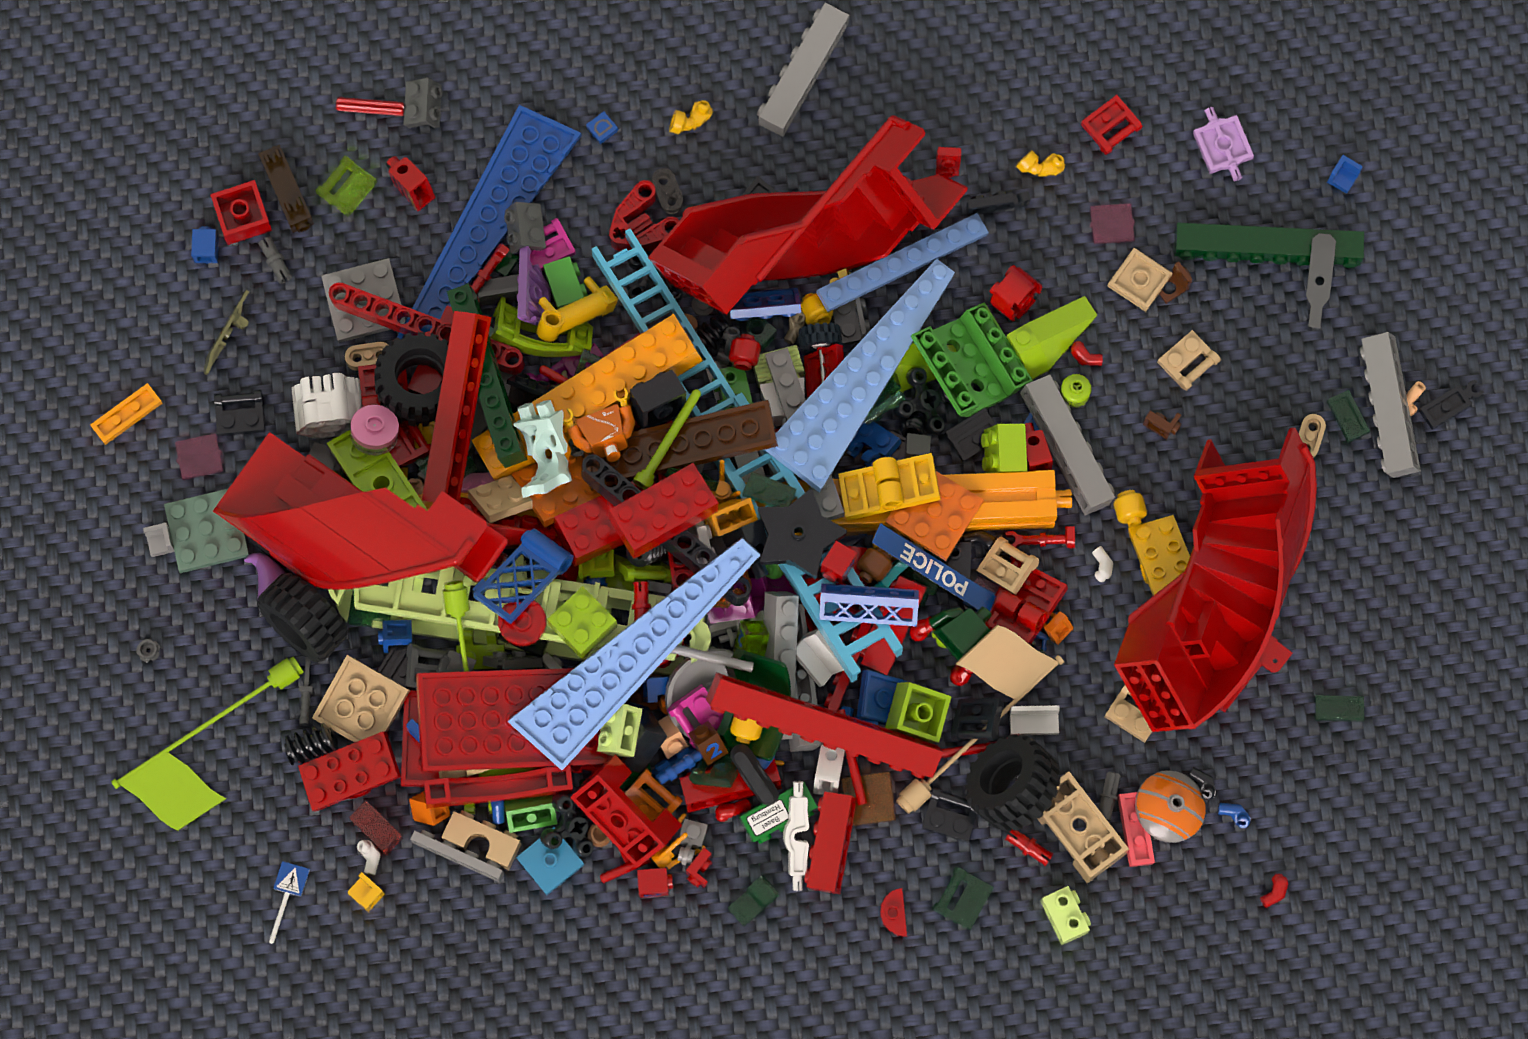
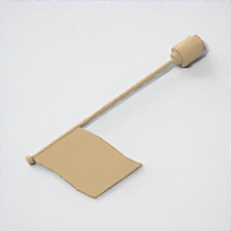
(1005, 665)

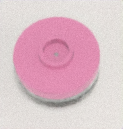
(374, 430)

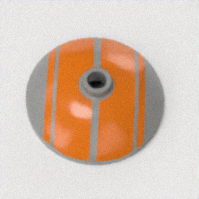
(1156, 807)

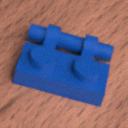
(669, 769)

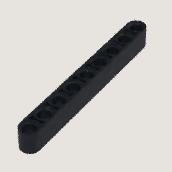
(686, 556)

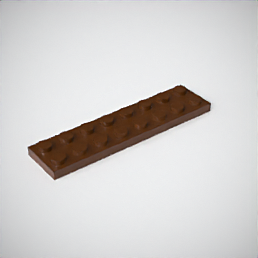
(699, 440)

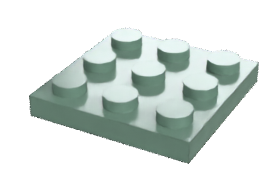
(201, 535)

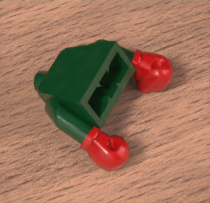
(958, 632)

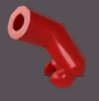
(1083, 357)
(730, 810)

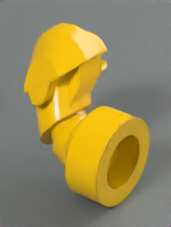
(699, 114)
(1051, 165)

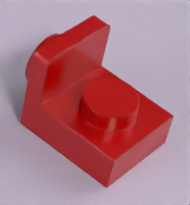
(700, 863)

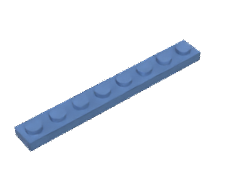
(902, 262)

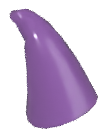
(266, 568)

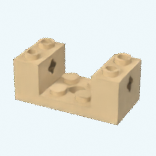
(1094, 847)

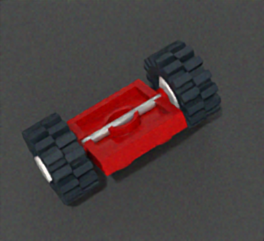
(826, 352)

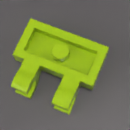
(477, 651)

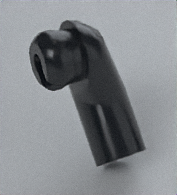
(1205, 781)

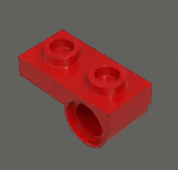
(948, 161)

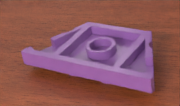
(530, 289)

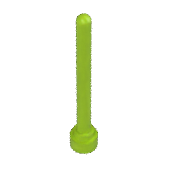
(645, 478)

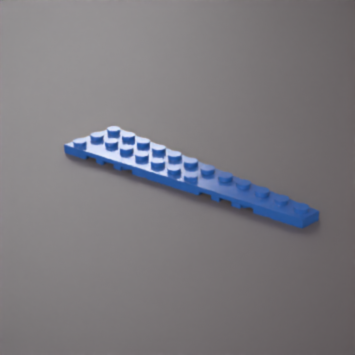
(516, 173)

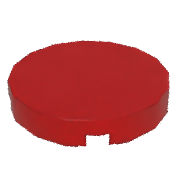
(526, 627)

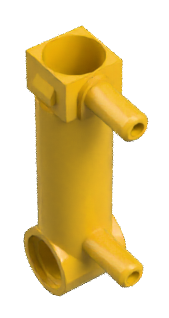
(555, 322)

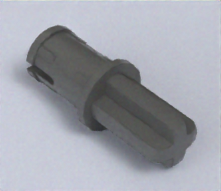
(1109, 794)

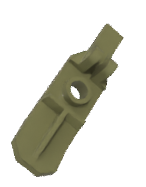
(234, 319)

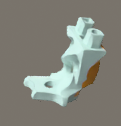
(549, 434)

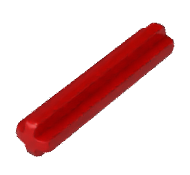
(370, 106)

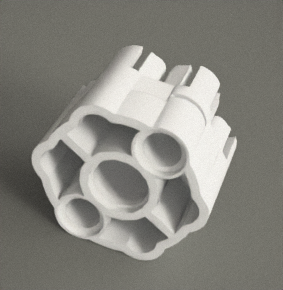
(329, 411)

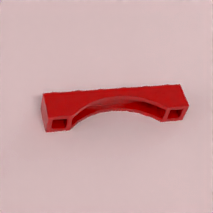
(520, 785)

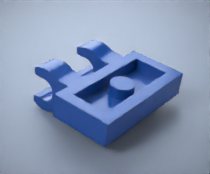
(875, 438)

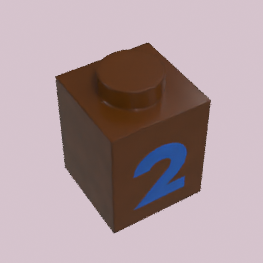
(708, 743)

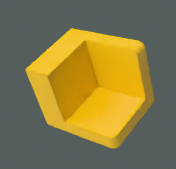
(366, 892)

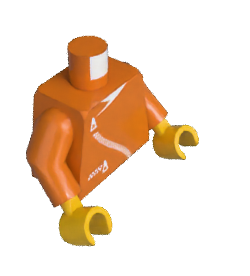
(604, 431)

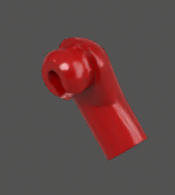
(1278, 892)

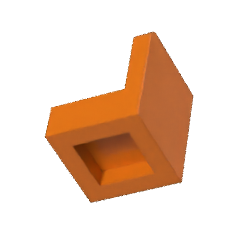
(427, 816)

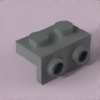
(422, 103)
(525, 226)

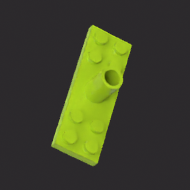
(372, 471)

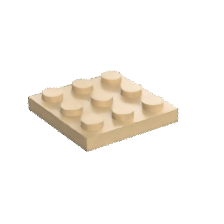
(360, 701)

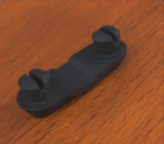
(754, 775)

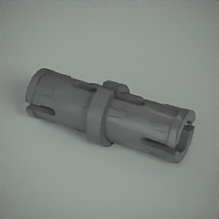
(275, 260)

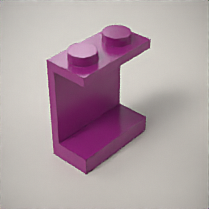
(748, 610)

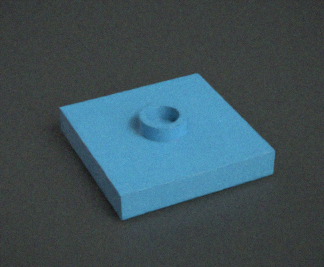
(550, 866)

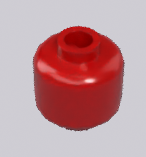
(744, 352)

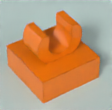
(1058, 627)

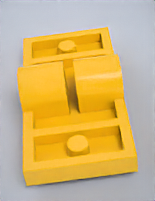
(889, 486)
(1160, 551)

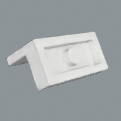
(817, 657)
(1034, 720)

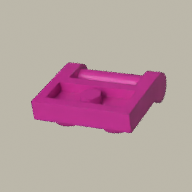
(556, 247)
(699, 707)

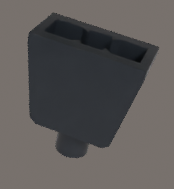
(756, 536)

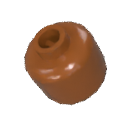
(874, 565)

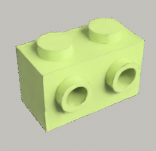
(621, 732)
(1065, 915)

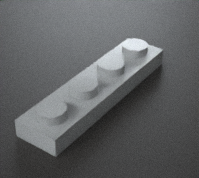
(448, 850)

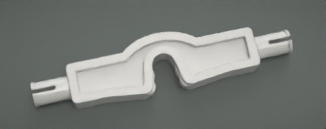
(797, 822)

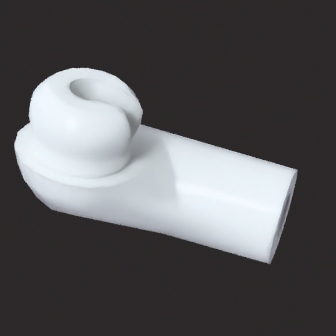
(1105, 565)
(371, 854)

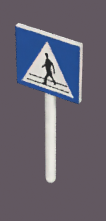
(290, 880)

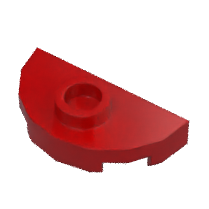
(893, 913)

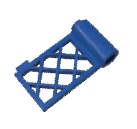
(539, 550)

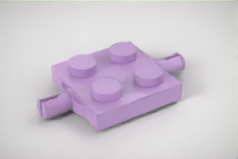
(1223, 144)

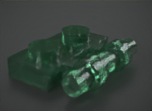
(891, 400)

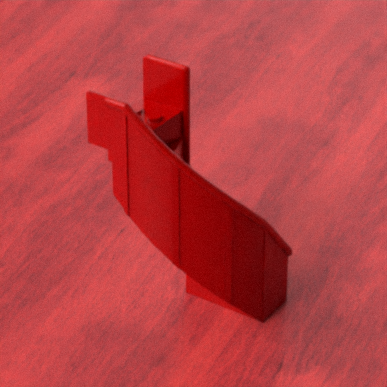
(798, 235)
(348, 536)
(1212, 622)

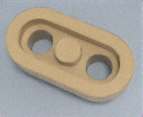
(367, 353)
(1312, 438)

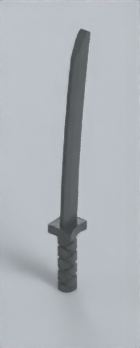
(306, 692)

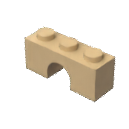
(463, 829)

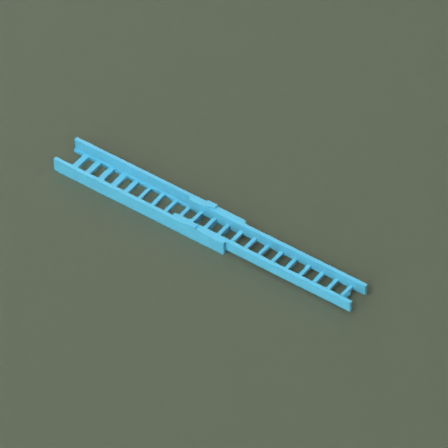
(733, 476)

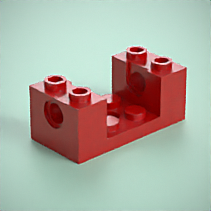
(603, 799)

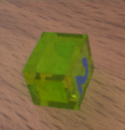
(752, 637)

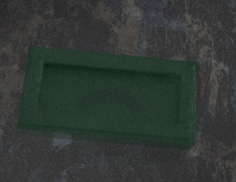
(1339, 708)

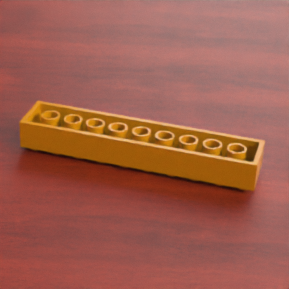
(592, 390)

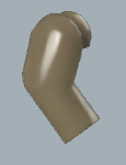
(795, 323)

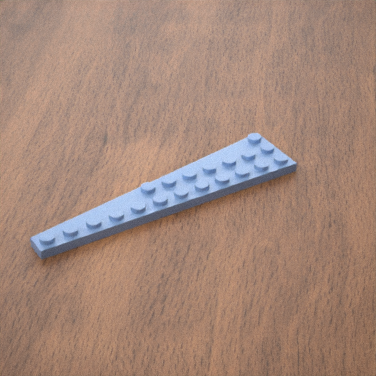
(829, 419)
(591, 693)

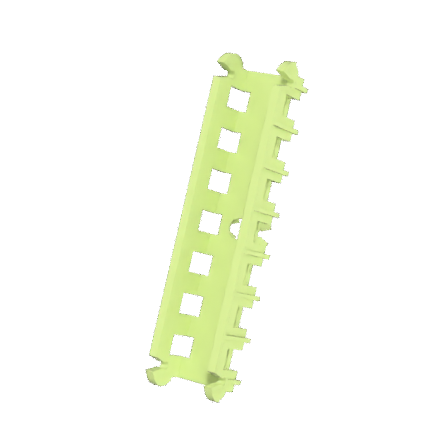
(406, 601)

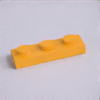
(126, 414)

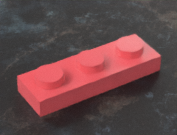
(1135, 836)

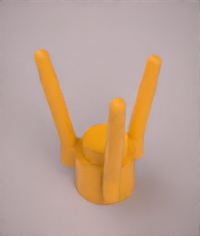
(723, 490)
(664, 857)

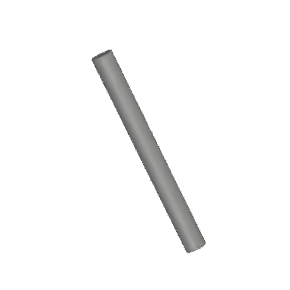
(713, 658)

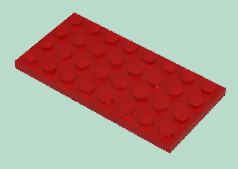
(468, 715)

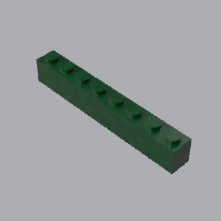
(1262, 244)

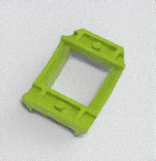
(508, 328)

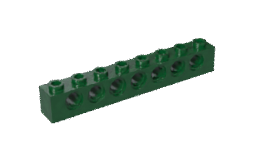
(492, 389)

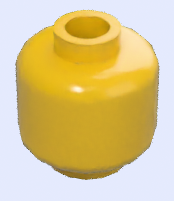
(814, 310)
(1130, 508)
(745, 730)

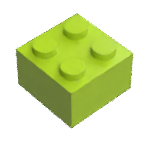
(1004, 448)
(582, 622)
(918, 712)

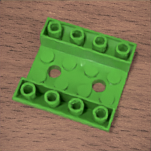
(980, 358)

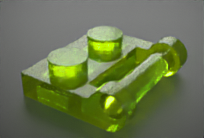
(352, 190)

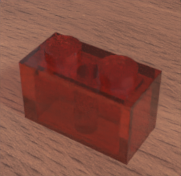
(375, 828)

